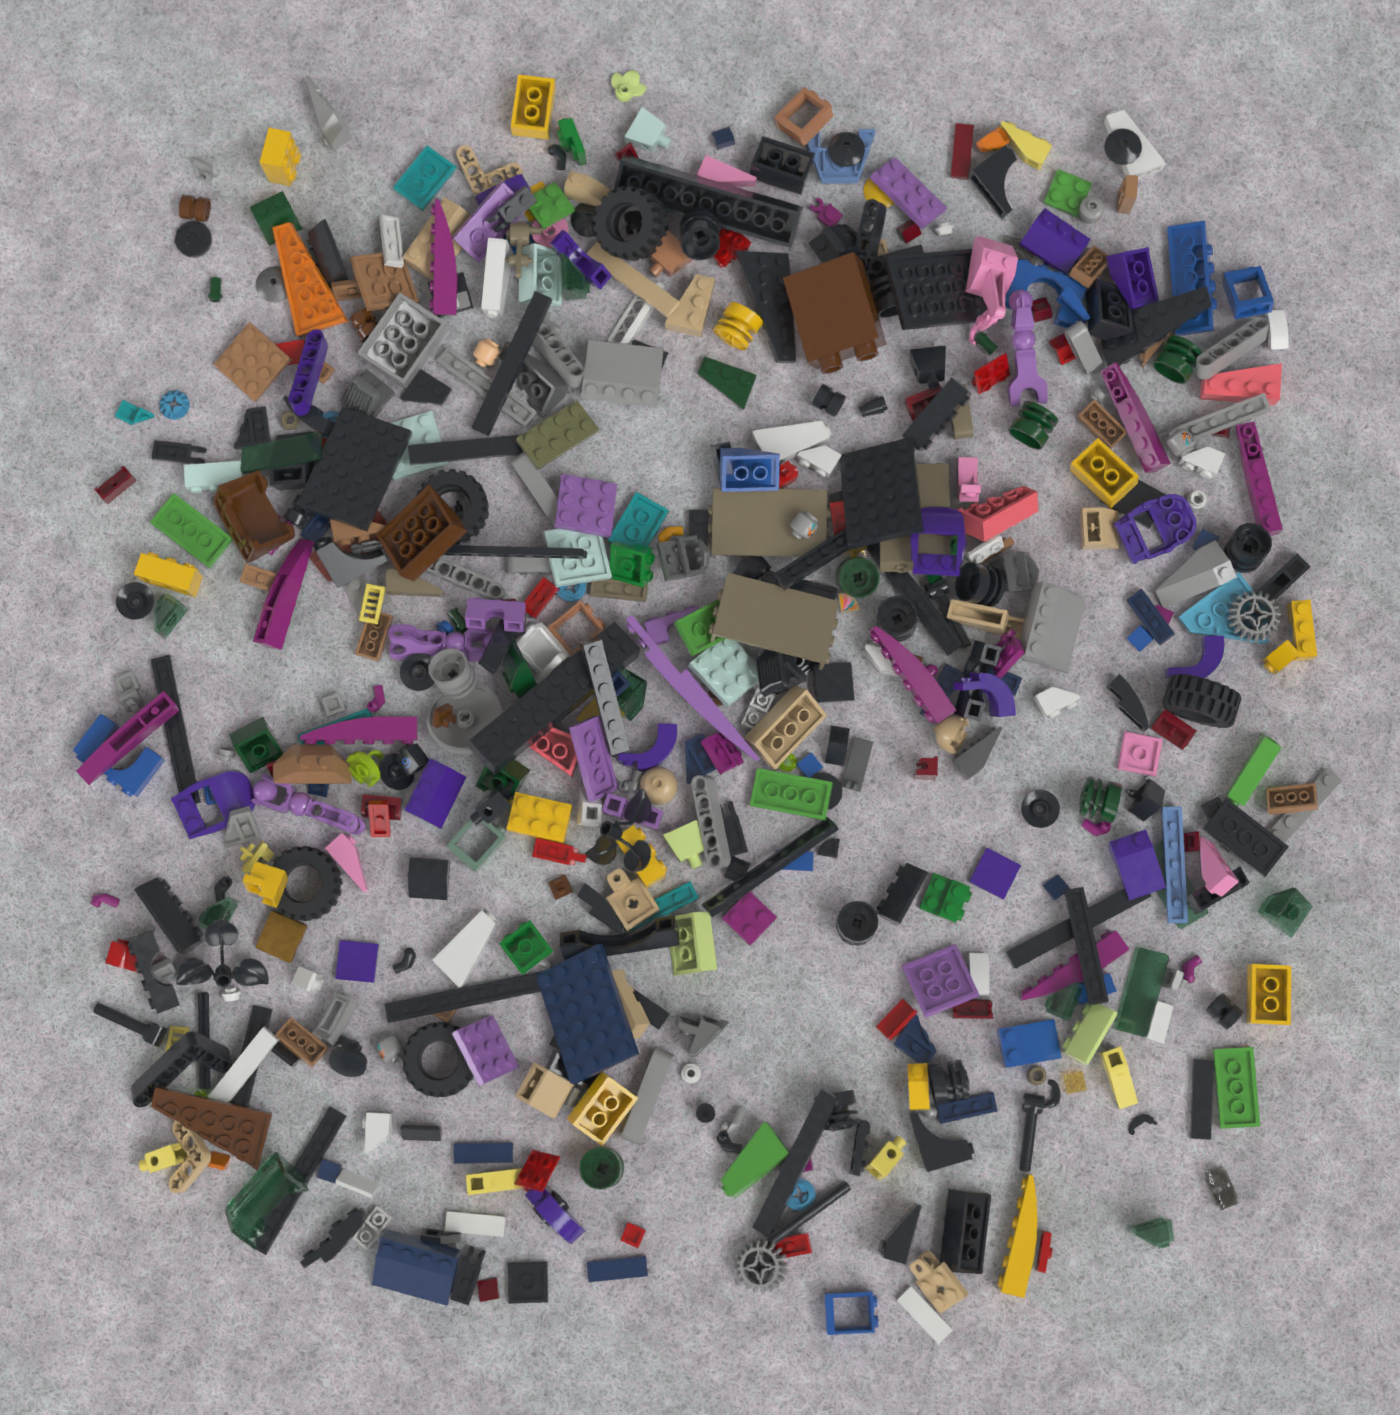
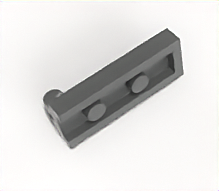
(857, 764)

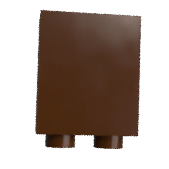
(835, 313)

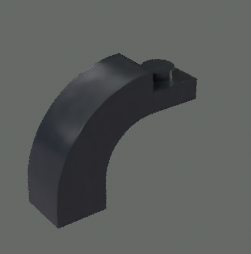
(1202, 898)

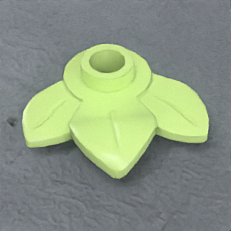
(628, 83)

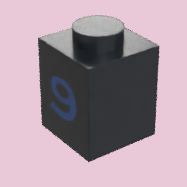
(412, 759)

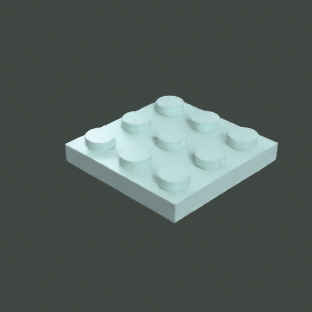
(424, 431)
(578, 571)
(726, 670)

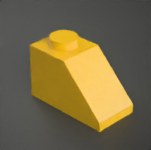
(1280, 657)
(918, 1086)

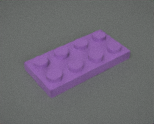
(908, 193)
(476, 230)
(593, 758)

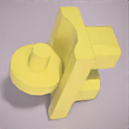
(261, 851)

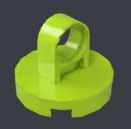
(364, 768)

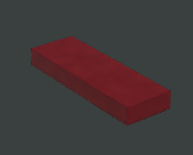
(962, 151)

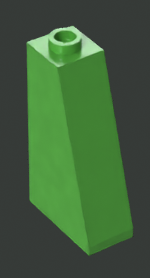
(1253, 770)
(756, 1160)

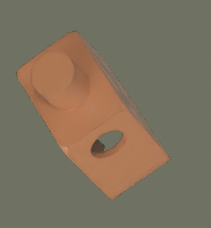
(668, 257)

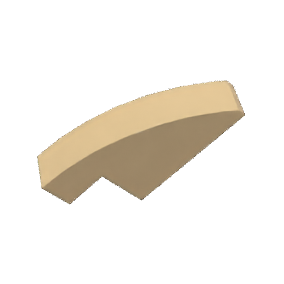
(984, 618)

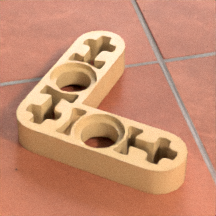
(486, 179)
(183, 1136)

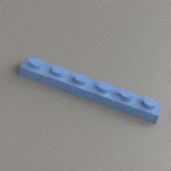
(1174, 865)

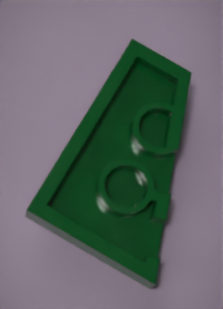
(729, 380)

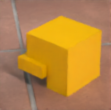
(266, 882)

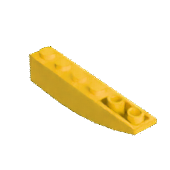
(1021, 1244)

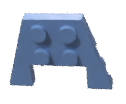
(832, 173)

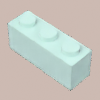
(210, 475)

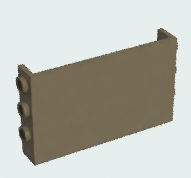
(934, 492)
(761, 520)
(775, 618)

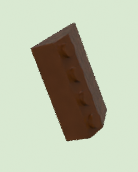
(421, 533)

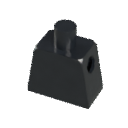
(929, 365)
(498, 800)

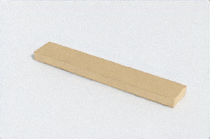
(635, 281)

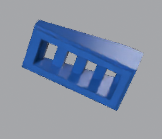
(1070, 302)

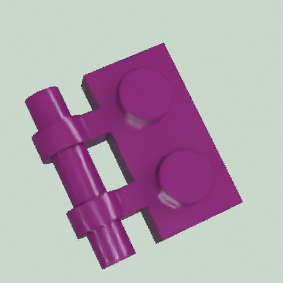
(1010, 654)
(720, 755)

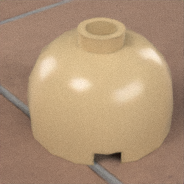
(951, 733)
(659, 785)

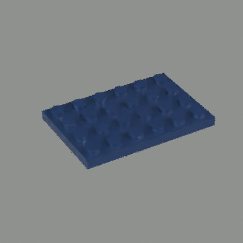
(587, 1014)

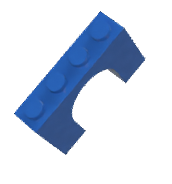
(1029, 274)
(131, 779)

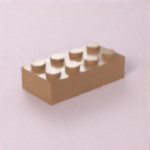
(1127, 194)
(1090, 267)
(1102, 424)
(374, 637)
(1292, 798)
(301, 1042)

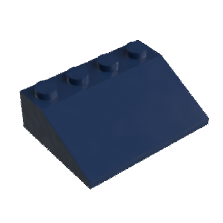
(415, 1267)

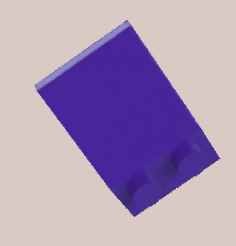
(1134, 276)
(1137, 864)

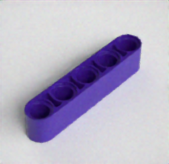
(308, 372)

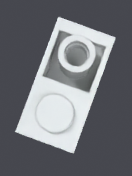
(821, 459)
(1205, 461)
(882, 665)
(1054, 700)
(588, 811)
(307, 980)
(377, 1128)

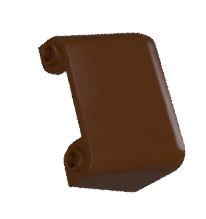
(251, 516)

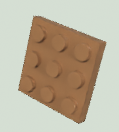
(381, 283)
(252, 361)

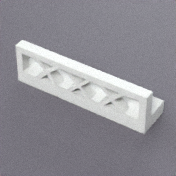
(642, 316)

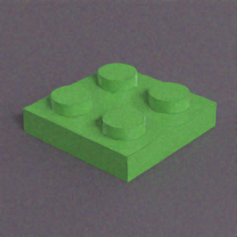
(1067, 193)
(550, 206)

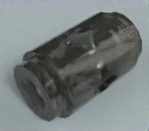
(1220, 1178)

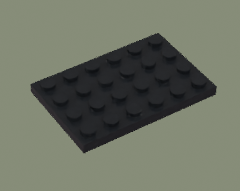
(932, 289)
(354, 469)
(881, 493)

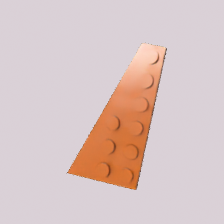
(307, 291)

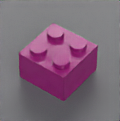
(749, 918)

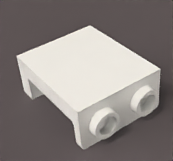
(978, 550)
(541, 650)

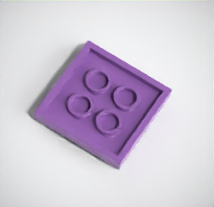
(585, 505)
(940, 981)
(485, 1050)

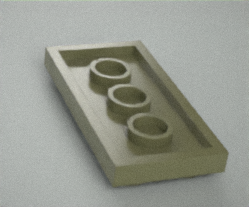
(557, 434)

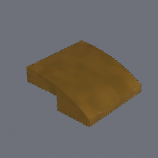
(281, 936)

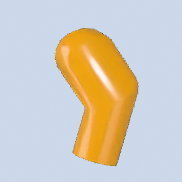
(670, 531)

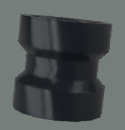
(633, 221)
(705, 1113)

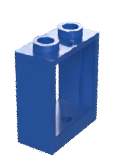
(1259, 305)
(829, 1312)

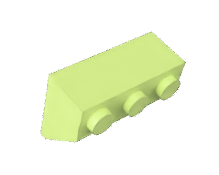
(696, 945)
(1089, 1033)

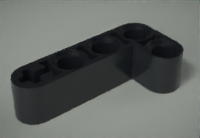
(872, 237)

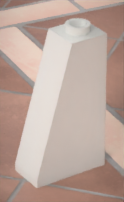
(1149, 159)
(496, 277)
(792, 438)
(465, 949)

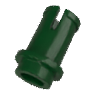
(215, 290)
(985, 343)
(458, 620)

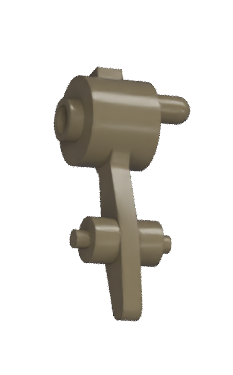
(520, 236)

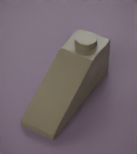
(402, 586)

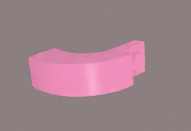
(967, 482)

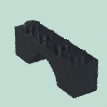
(981, 660)
(162, 994)

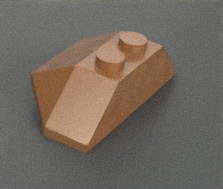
(311, 766)

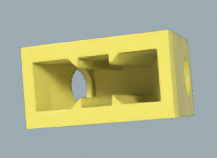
(163, 1158)
(881, 1164)

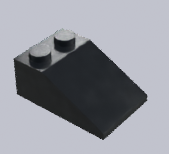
(899, 1239)

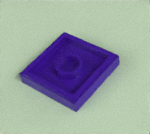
(995, 873)
(357, 961)

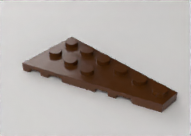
(222, 1123)

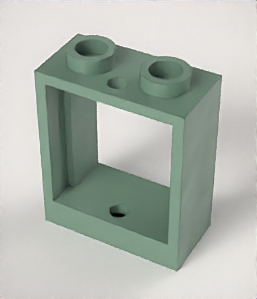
(475, 866)

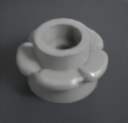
(1097, 394)
(225, 754)

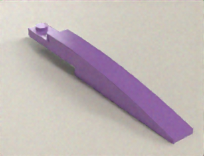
(689, 689)

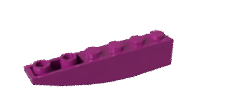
(443, 266)
(1135, 420)
(1258, 479)
(282, 597)
(915, 677)
(366, 730)
(128, 737)
(1109, 949)

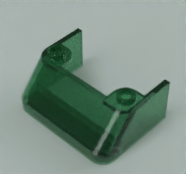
(261, 1196)

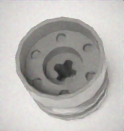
(452, 673)

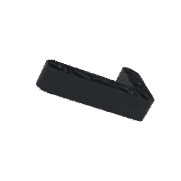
(175, 1060)

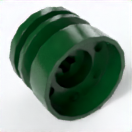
(1177, 359)
(1033, 425)
(868, 576)
(1100, 799)
(592, 1162)

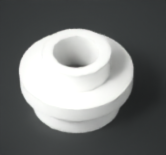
(944, 229)
(1201, 495)
(231, 994)
(686, 1068)

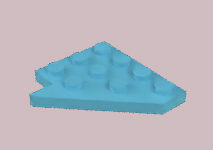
(1211, 613)

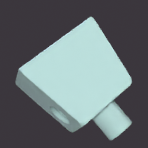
(647, 132)

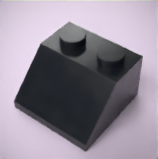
(428, 878)

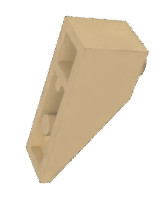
(584, 189)

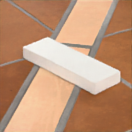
(391, 241)
(475, 1223)
(924, 1315)

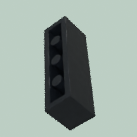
(937, 414)

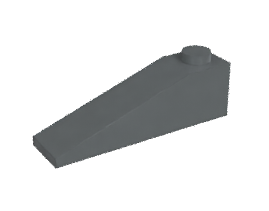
(540, 383)

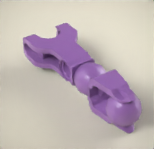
(1024, 355)
(423, 641)
(302, 804)

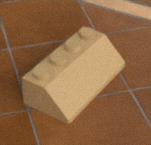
(419, 253)
(785, 726)

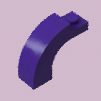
(593, 270)
(1211, 657)
(997, 692)
(657, 754)
(555, 1215)

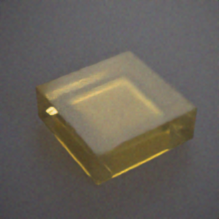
(1074, 1082)

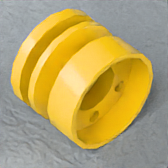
(738, 326)

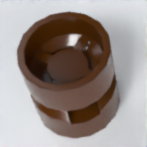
(197, 208)
(364, 322)

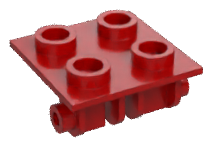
(729, 243)
(991, 374)
(537, 1170)

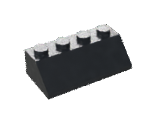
(170, 915)
(965, 1231)

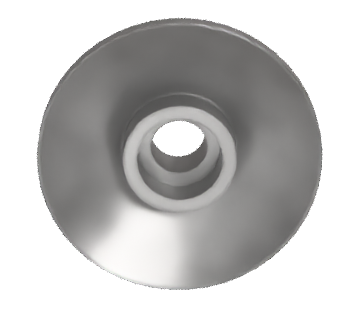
(270, 292)

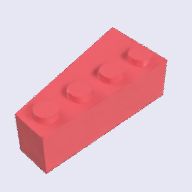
(1244, 384)
(999, 513)
(558, 749)

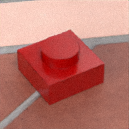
(633, 1235)

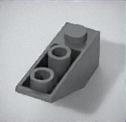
(975, 758)

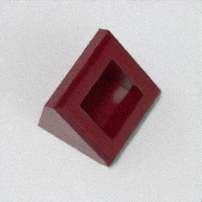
(626, 150)
(909, 231)
(1191, 842)

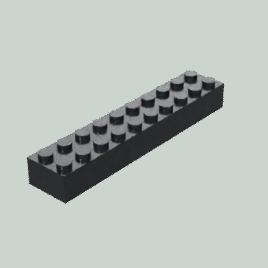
(732, 206)
(548, 703)

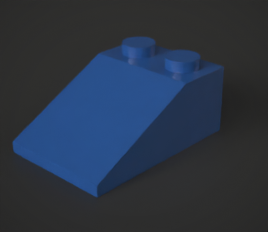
(748, 470)
(1029, 1043)

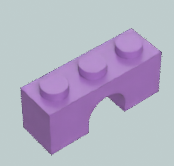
(481, 610)
(658, 628)
(616, 806)

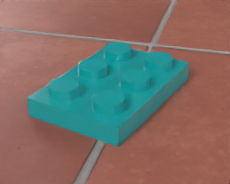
(424, 178)
(639, 522)

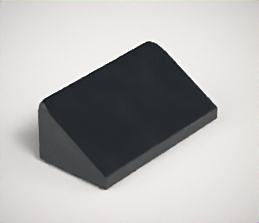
(285, 1054)
(421, 1133)

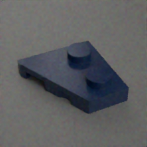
(697, 759)
(915, 1042)

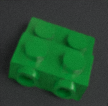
(570, 139)
(631, 563)
(946, 898)
(525, 946)

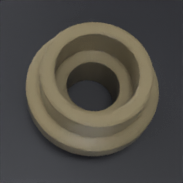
(289, 414)
(1032, 1080)

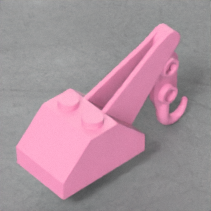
(990, 276)

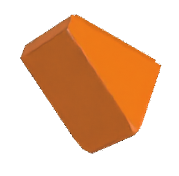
(219, 1160)

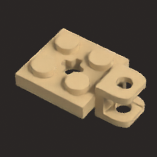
(626, 891)
(934, 1275)

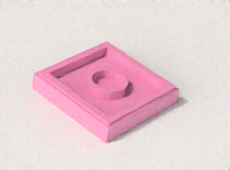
(1140, 754)

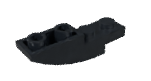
(341, 1234)

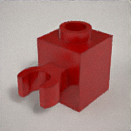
(787, 474)

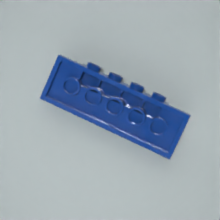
(1192, 270)

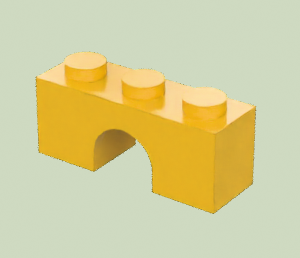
(1303, 629)

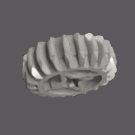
(1254, 608)
(745, 1267)

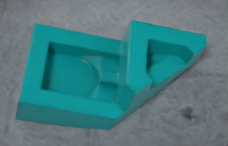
(131, 414)

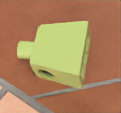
(686, 843)

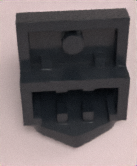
(834, 242)
(777, 672)

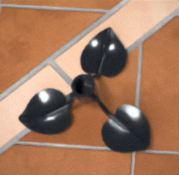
(640, 853)
(195, 971)

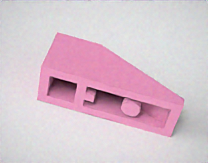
(725, 173)
(348, 857)
(1215, 870)

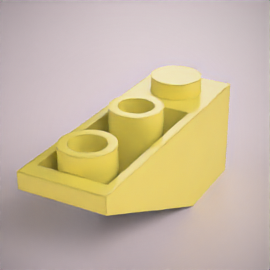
(1028, 148)
(1119, 1077)
(492, 1181)

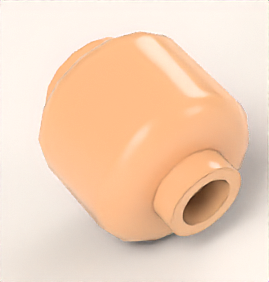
(486, 352)

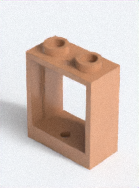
(804, 135)
(587, 610)

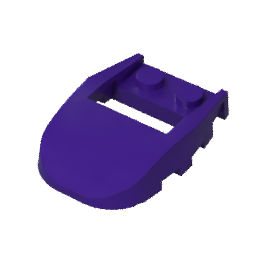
(1172, 520)
(945, 522)
(231, 791)

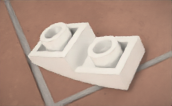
(1277, 330)
(757, 709)
(979, 971)
(372, 1228)

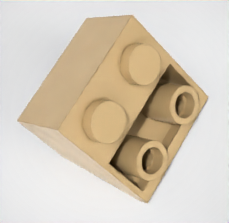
(1098, 529)
(544, 1090)

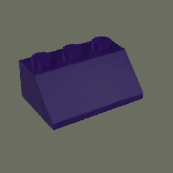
(1055, 241)
(435, 793)

